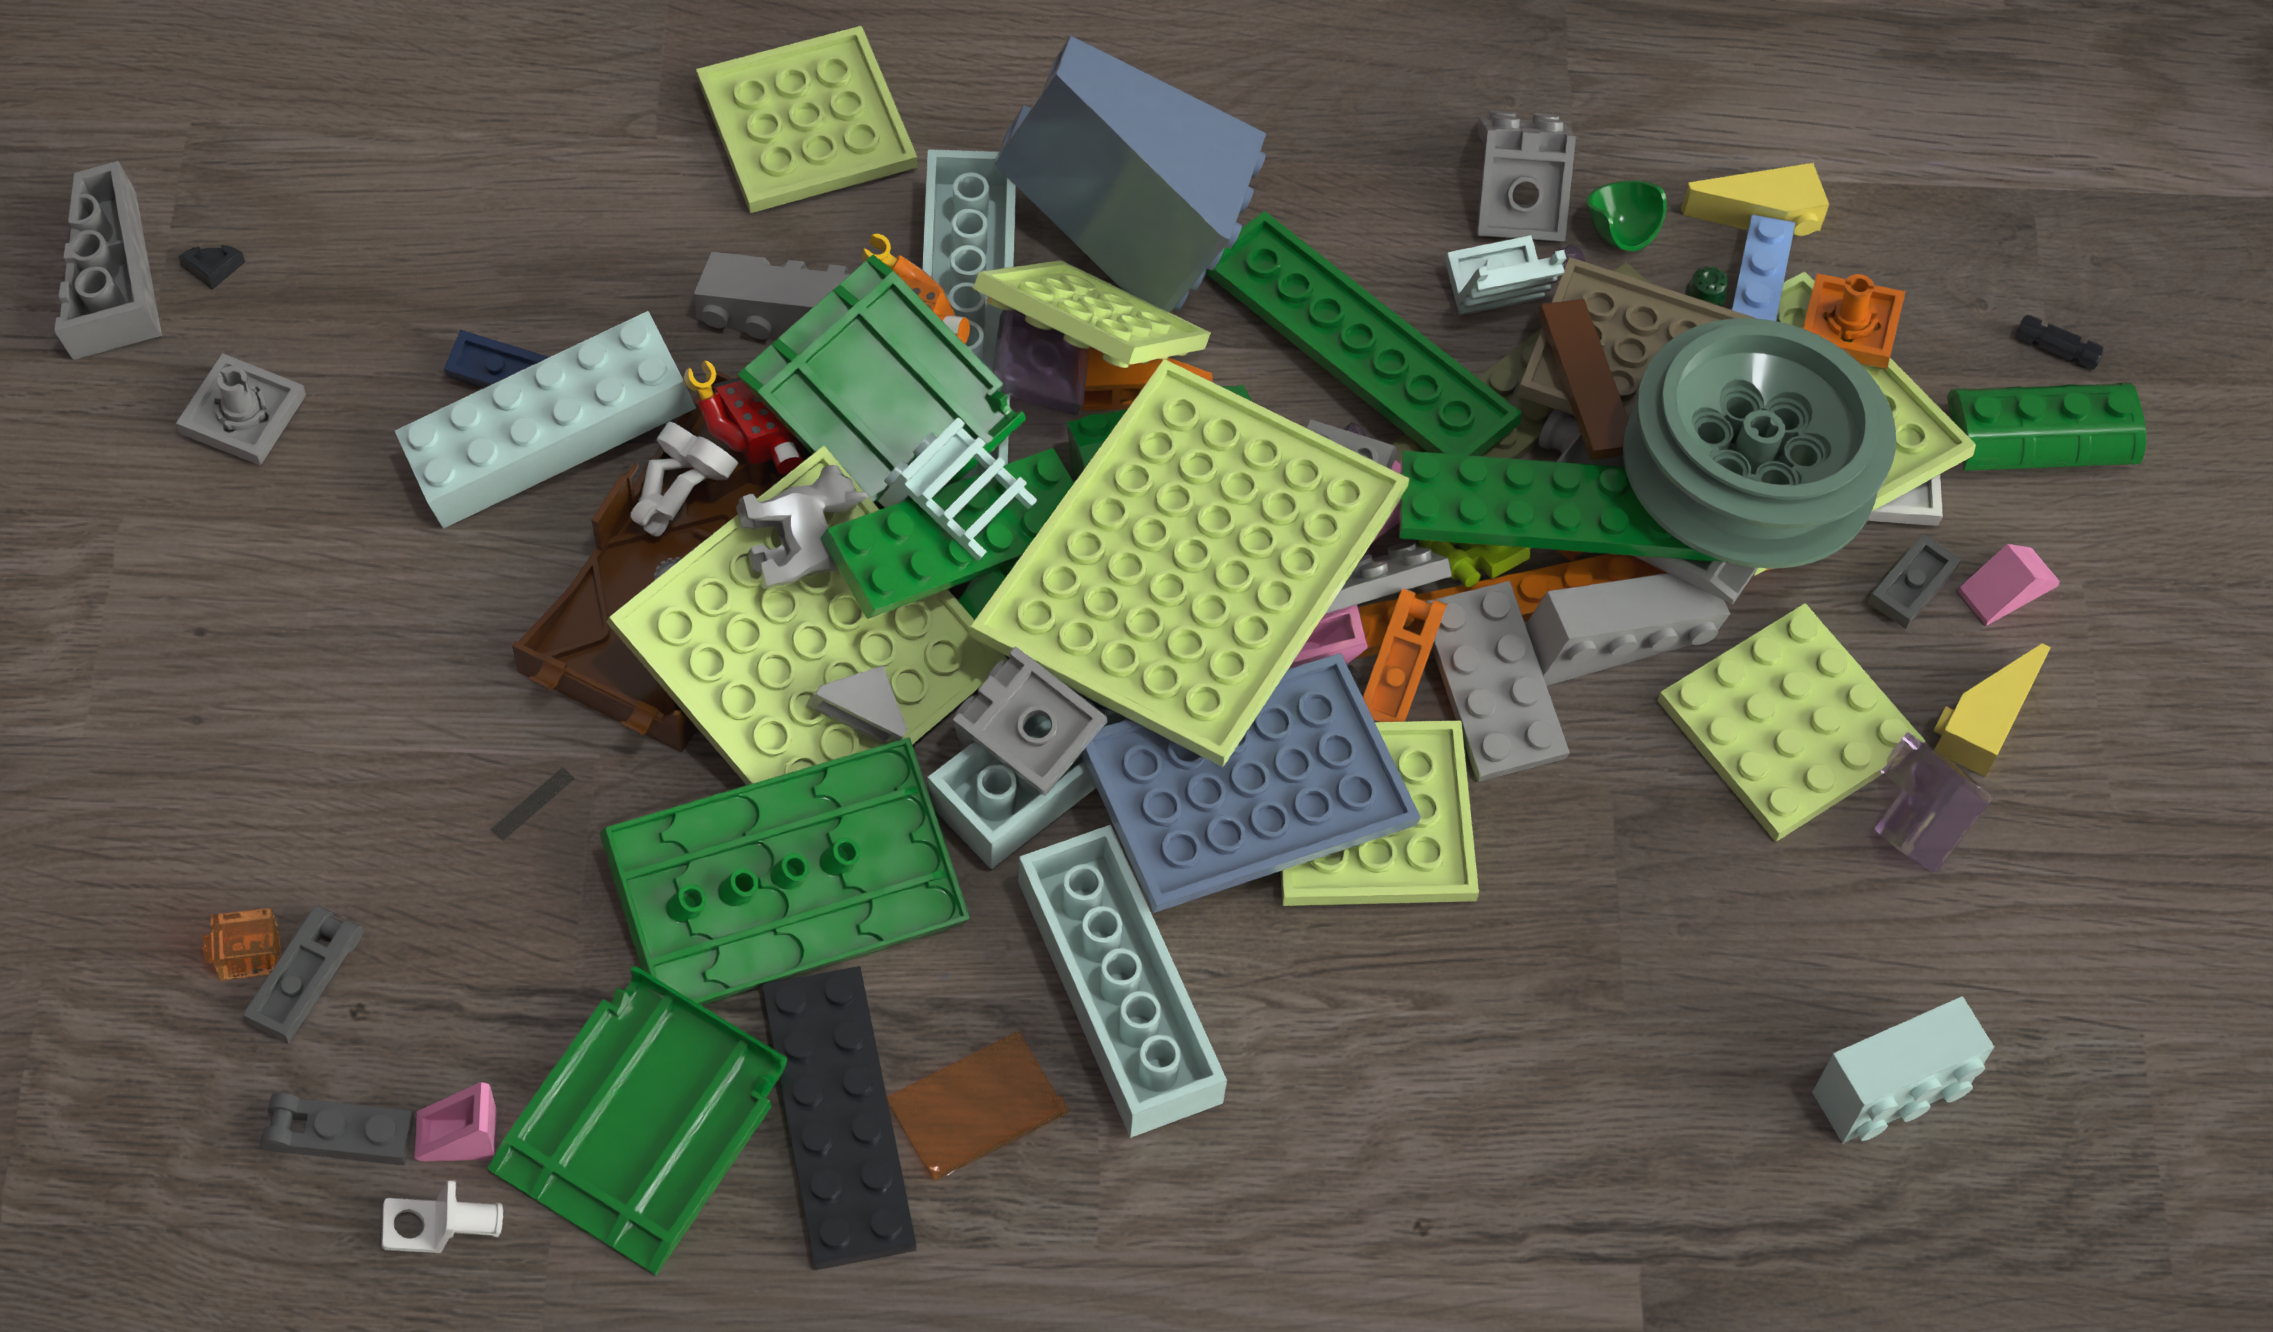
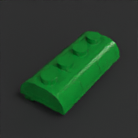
(2050, 426)

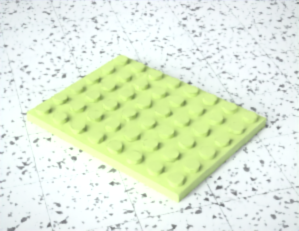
(1191, 561)

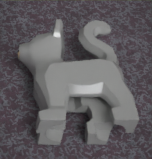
(800, 524)

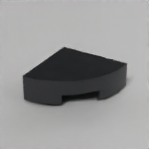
(212, 264)

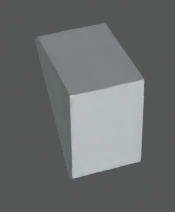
(862, 703)

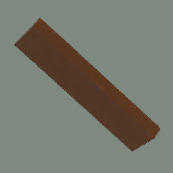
(1585, 376)

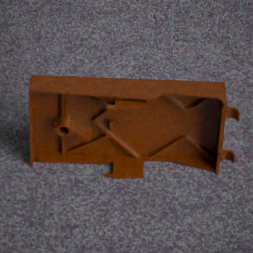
(574, 645)

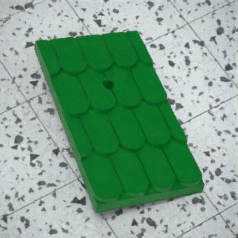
(785, 874)

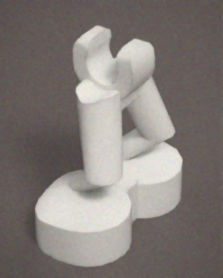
(686, 452)

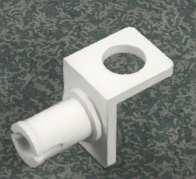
(439, 1221)

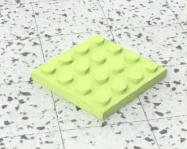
(806, 119)
(1090, 312)
(1788, 721)
(1414, 864)

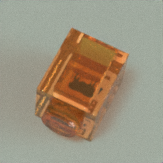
(243, 943)

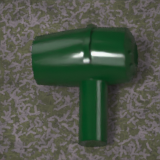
(1708, 285)

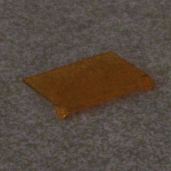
(976, 1106)

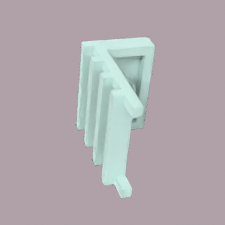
(1501, 274)
(936, 465)

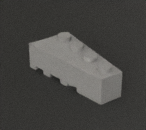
(107, 275)
(759, 297)
(1620, 623)

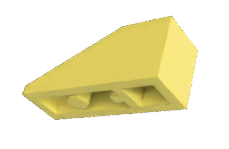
(1777, 193)
(1987, 712)

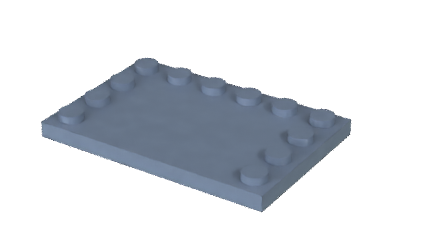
(1293, 791)

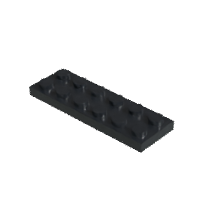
(839, 1119)

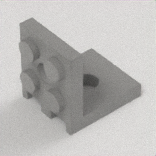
(1525, 152)
(1004, 704)

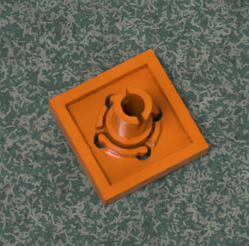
(1857, 312)

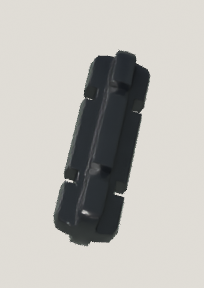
(2060, 342)

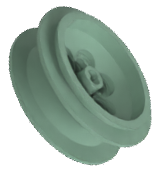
(1758, 443)

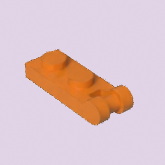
(1402, 658)

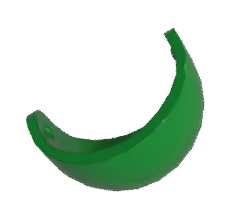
(1627, 213)

